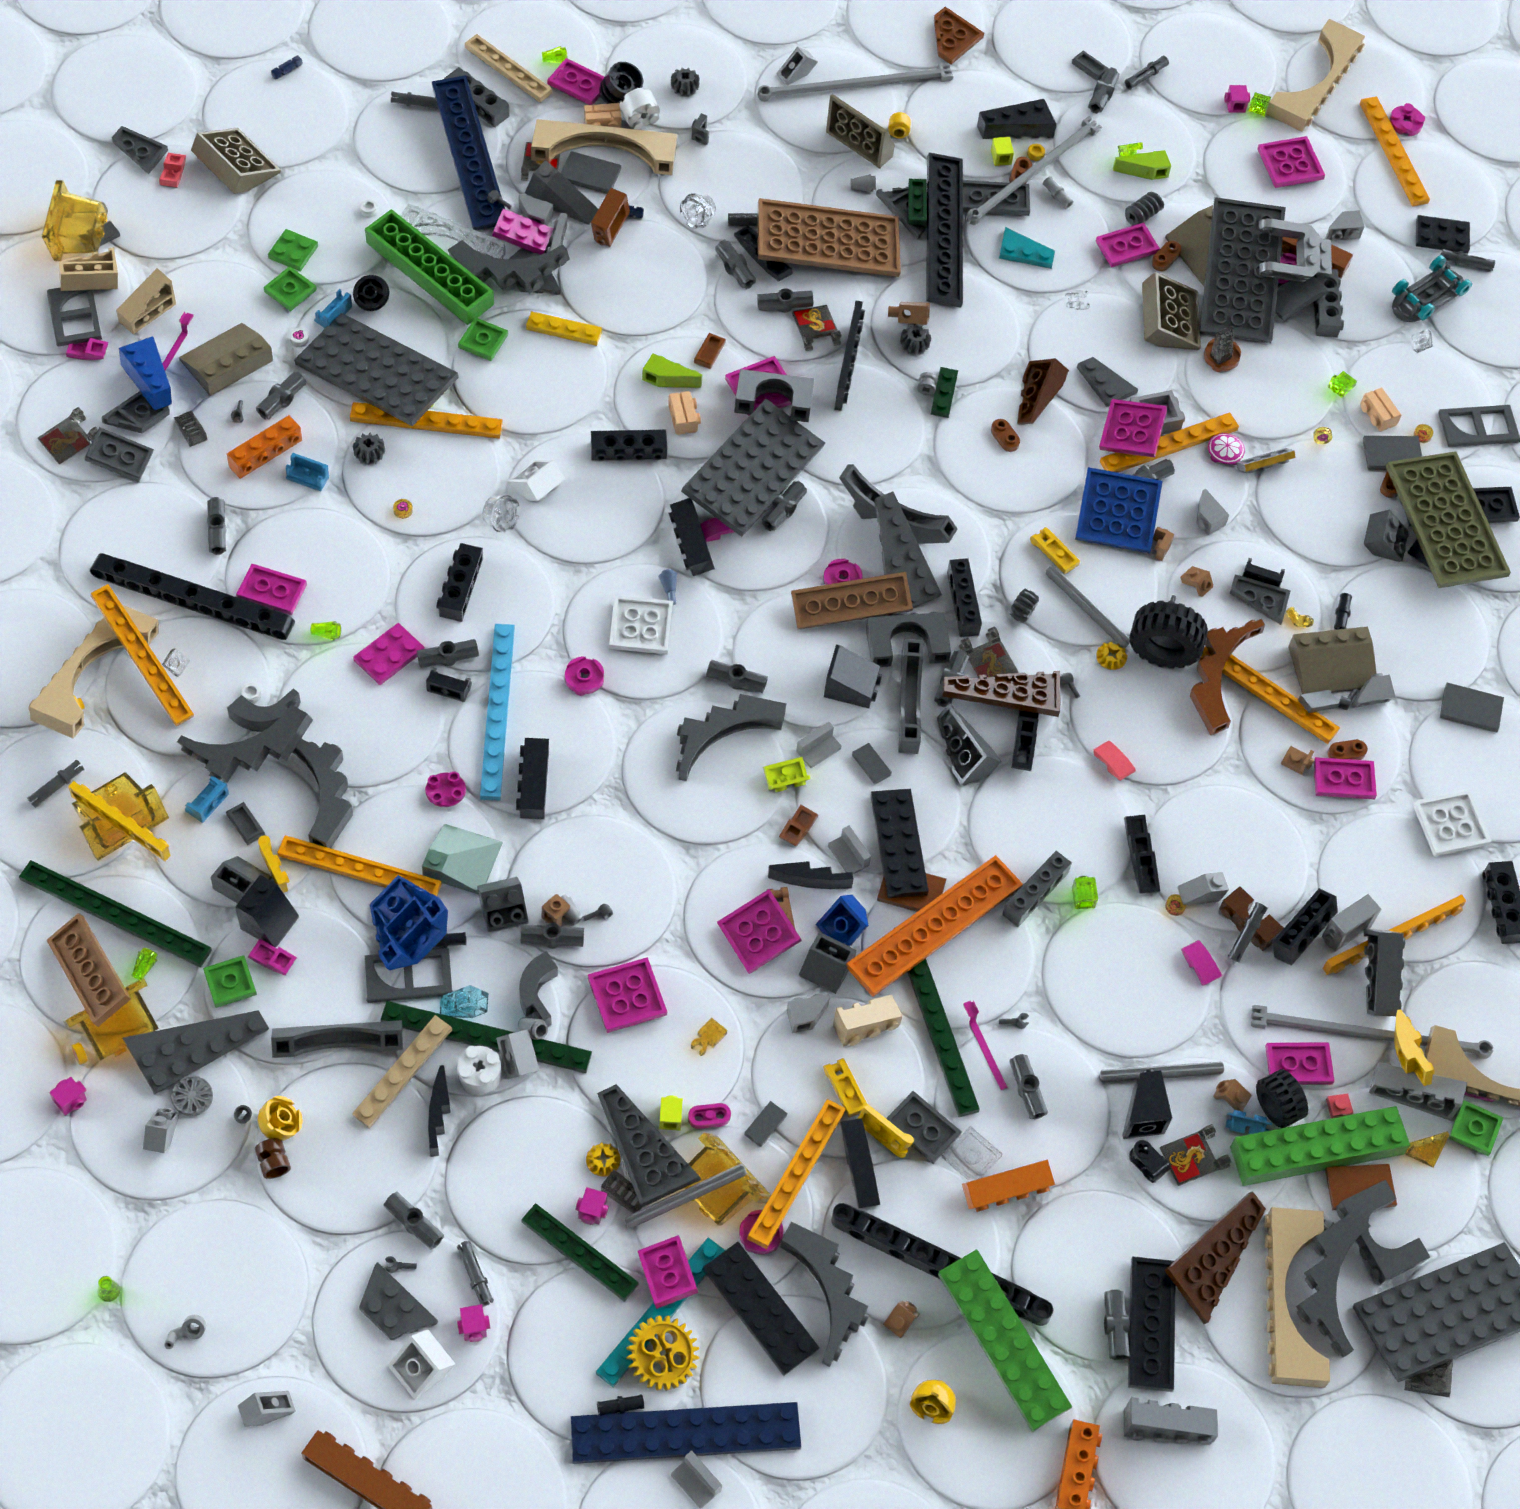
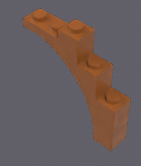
(1208, 695)

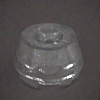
(698, 210)
(500, 512)

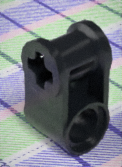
(1149, 1162)

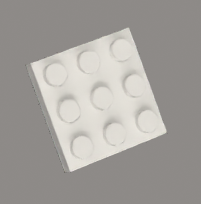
(641, 624)
(1452, 823)

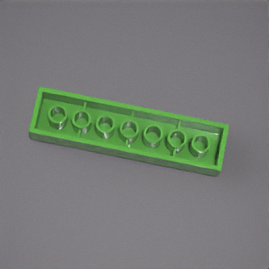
(429, 266)
(1319, 1145)
(1004, 1340)

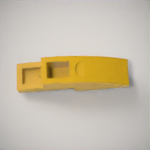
(1408, 1049)

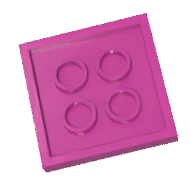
(1291, 162)
(768, 365)
(1133, 428)
(759, 931)
(627, 995)

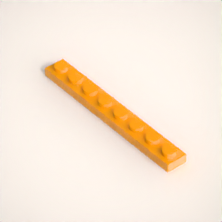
(1394, 151)
(431, 421)
(1173, 442)
(142, 655)
(1278, 698)
(350, 865)
(1418, 923)
(796, 1174)

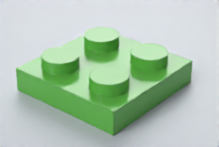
(293, 250)
(290, 288)
(483, 339)
(229, 981)
(1476, 1128)

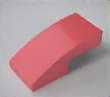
(173, 170)
(1115, 760)

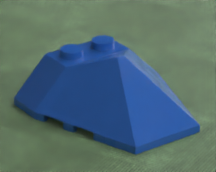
(407, 923)

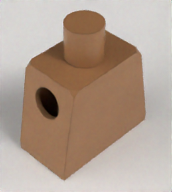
(919, 312)

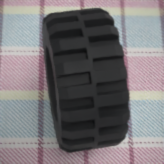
(1168, 634)

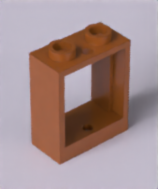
(610, 217)

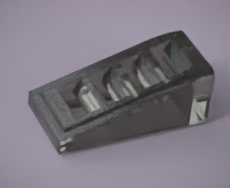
(1223, 346)
(195, 438)
(612, 1193)

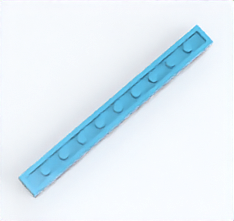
(497, 712)

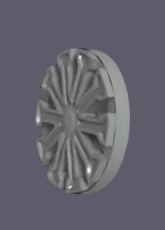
(192, 1096)

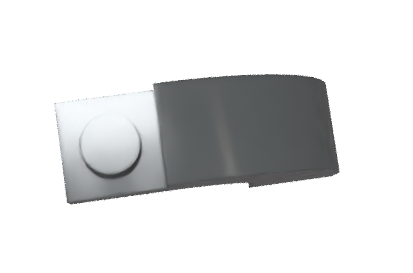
(260, 717)
(533, 978)

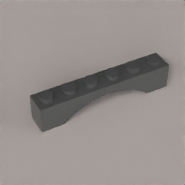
(910, 696)
(370, 1035)

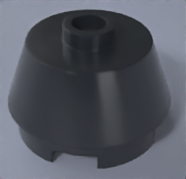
(371, 292)

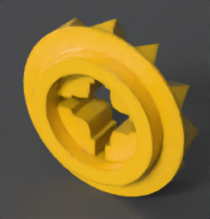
(1110, 662)
(596, 1166)

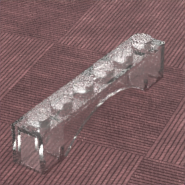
(432, 224)

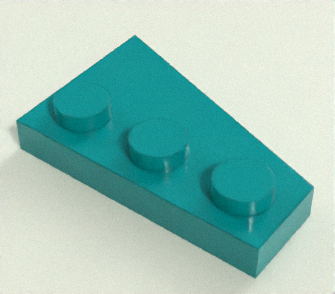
(1025, 250)

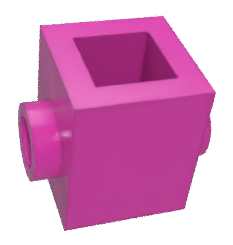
(1237, 98)
(68, 1095)
(592, 1206)
(473, 1323)

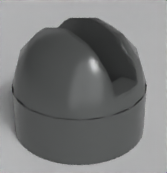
(238, 1111)

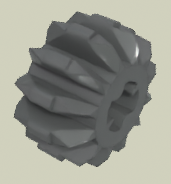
(685, 81)
(915, 339)
(369, 448)
(1024, 605)

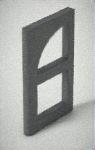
(56, 301)
(1457, 437)
(380, 991)

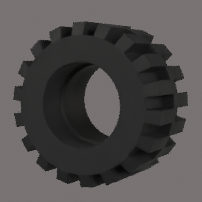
(1282, 1098)

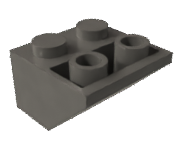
(1386, 536)
(235, 878)
(502, 903)
(827, 962)

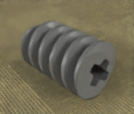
(1144, 208)

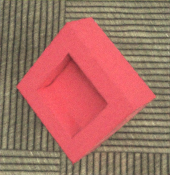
(1339, 1105)

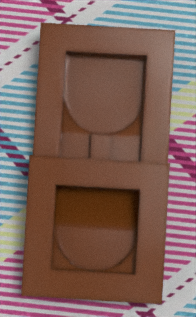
(799, 825)

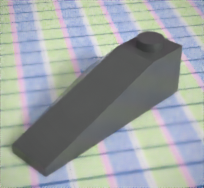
(551, 186)
(968, 751)

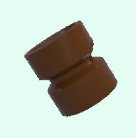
(272, 1158)

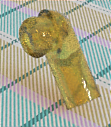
(1298, 619)

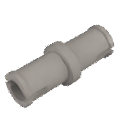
(1057, 192)

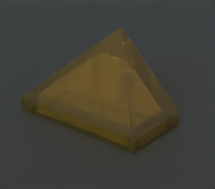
(1428, 1149)

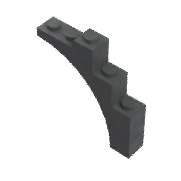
(506, 272)
(925, 526)
(746, 714)
(277, 741)
(333, 810)
(820, 1258)
(1322, 1305)

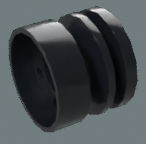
(619, 81)

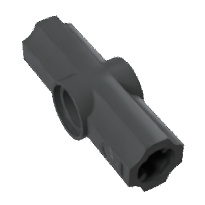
(1103, 90)
(735, 264)
(785, 300)
(281, 395)
(1157, 471)
(784, 506)
(216, 533)
(437, 655)
(955, 668)
(726, 673)
(539, 935)
(1032, 1097)
(423, 1229)
(1116, 1325)

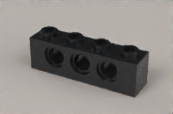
(615, 443)
(964, 597)
(456, 607)
(1504, 873)
(1305, 926)

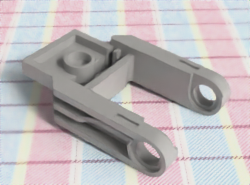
(1312, 252)

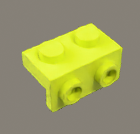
(786, 773)

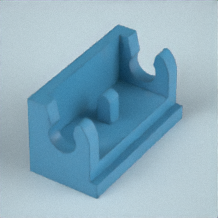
(339, 305)
(307, 472)
(208, 799)

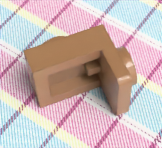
(1198, 578)
(1233, 1094)
(901, 1318)

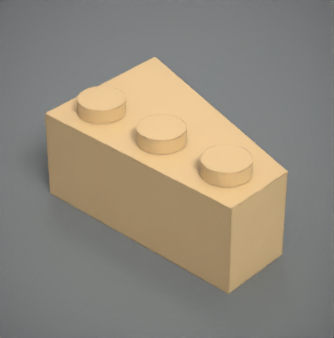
(89, 273)
(147, 302)
(866, 1020)

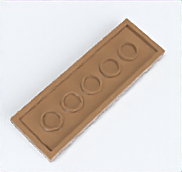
(851, 600)
(88, 969)

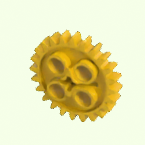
(644, 1360)

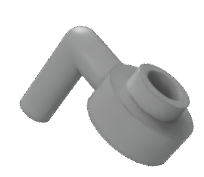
(187, 1329)

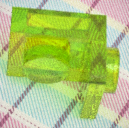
(1259, 104)
(1129, 149)
(1342, 383)

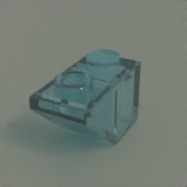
(464, 1003)

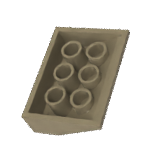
(859, 132)
(234, 159)
(1194, 241)
(1170, 313)
(227, 358)
(1333, 659)

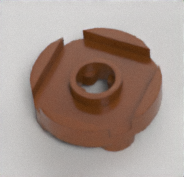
(1228, 365)

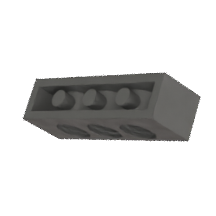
(487, 103)
(1328, 307)
(1037, 888)

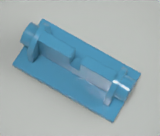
(1240, 1121)

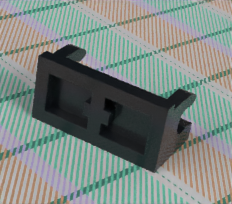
(1263, 575)
(448, 686)

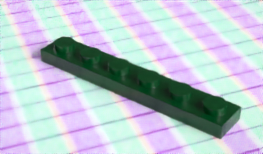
(580, 1252)

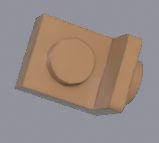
(1164, 540)
(1298, 760)
(554, 910)

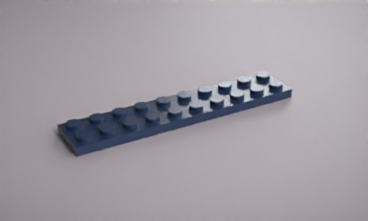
(468, 150)
(685, 1430)

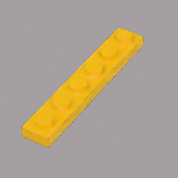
(124, 824)

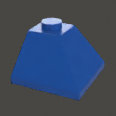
(844, 920)

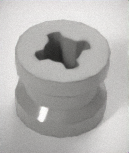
(927, 383)

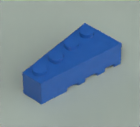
(147, 372)

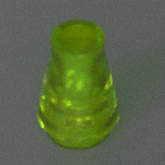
(555, 55)
(329, 630)
(144, 962)
(108, 1289)

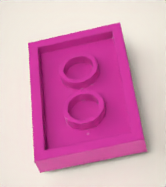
(576, 81)
(522, 232)
(1127, 244)
(272, 589)
(388, 653)
(1344, 778)
(1306, 1061)
(667, 1271)

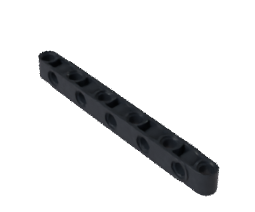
(205, 600)
(905, 1245)

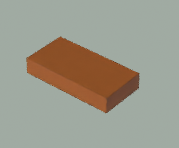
(709, 350)

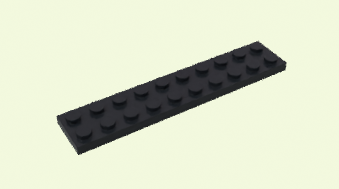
(944, 230)

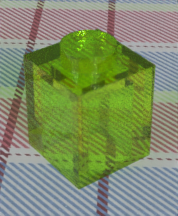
(1085, 892)

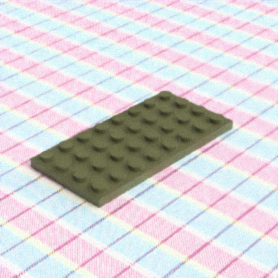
(1447, 519)

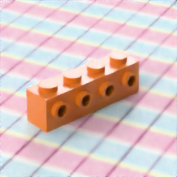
(264, 446)
(1008, 1184)
(1078, 1466)

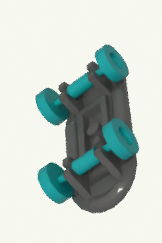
(1428, 293)

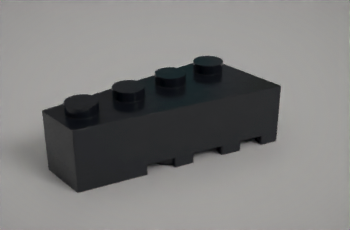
(1017, 120)

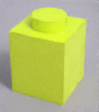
(1002, 151)
(670, 1113)

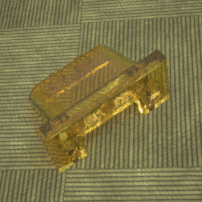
(73, 223)
(133, 801)
(129, 1020)
(732, 1197)

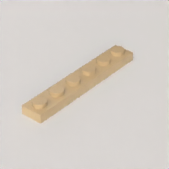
(508, 68)
(402, 1071)

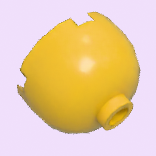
(279, 1118)
(934, 1400)

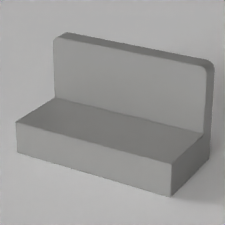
(818, 745)
(850, 851)
(517, 1054)
(696, 1480)

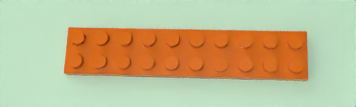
(933, 926)

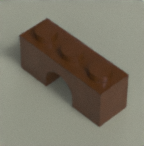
(1236, 909)

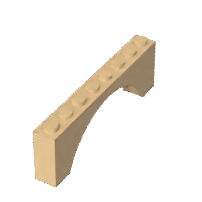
(1299, 107)
(556, 137)
(56, 703)
(1451, 1062)
(1291, 1356)

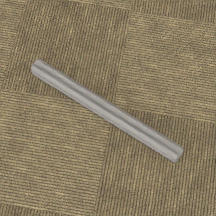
(1087, 606)
(1168, 1071)
(685, 1196)

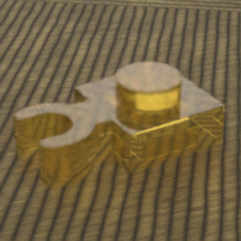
(710, 1035)

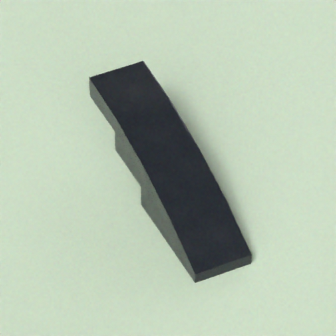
(749, 240)
(1025, 740)
(1141, 854)
(802, 875)
(438, 1105)
(860, 1163)

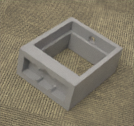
(1166, 397)
(1351, 922)

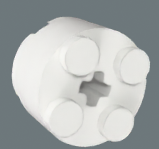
(640, 108)
(476, 1059)

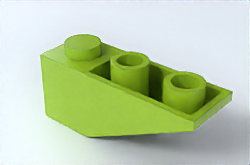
(1144, 165)
(666, 373)

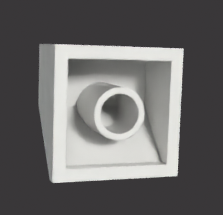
(537, 479)
(421, 1363)

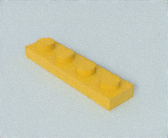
(564, 328)

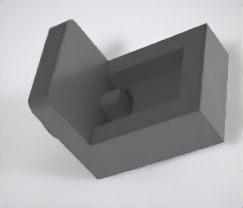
(699, 130)

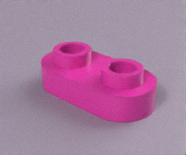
(708, 1115)

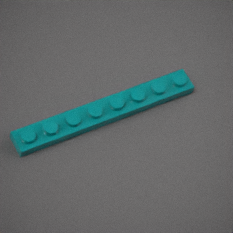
(616, 1363)

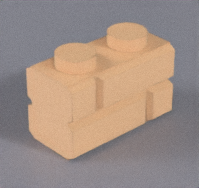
(603, 115)
(1380, 409)
(683, 412)

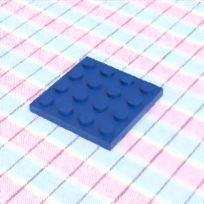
(1118, 510)

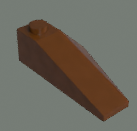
(1041, 384)

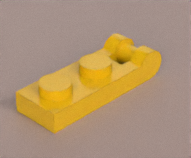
(1055, 550)
(273, 863)
(845, 1087)
(885, 1131)

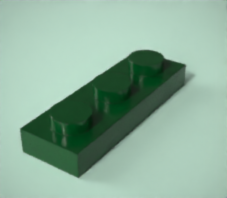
(917, 201)
(944, 392)

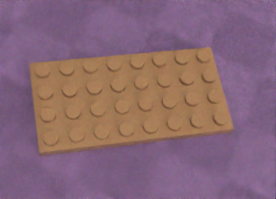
(828, 237)

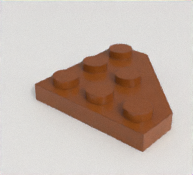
(954, 35)

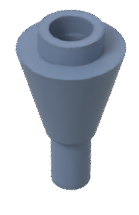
(669, 580)

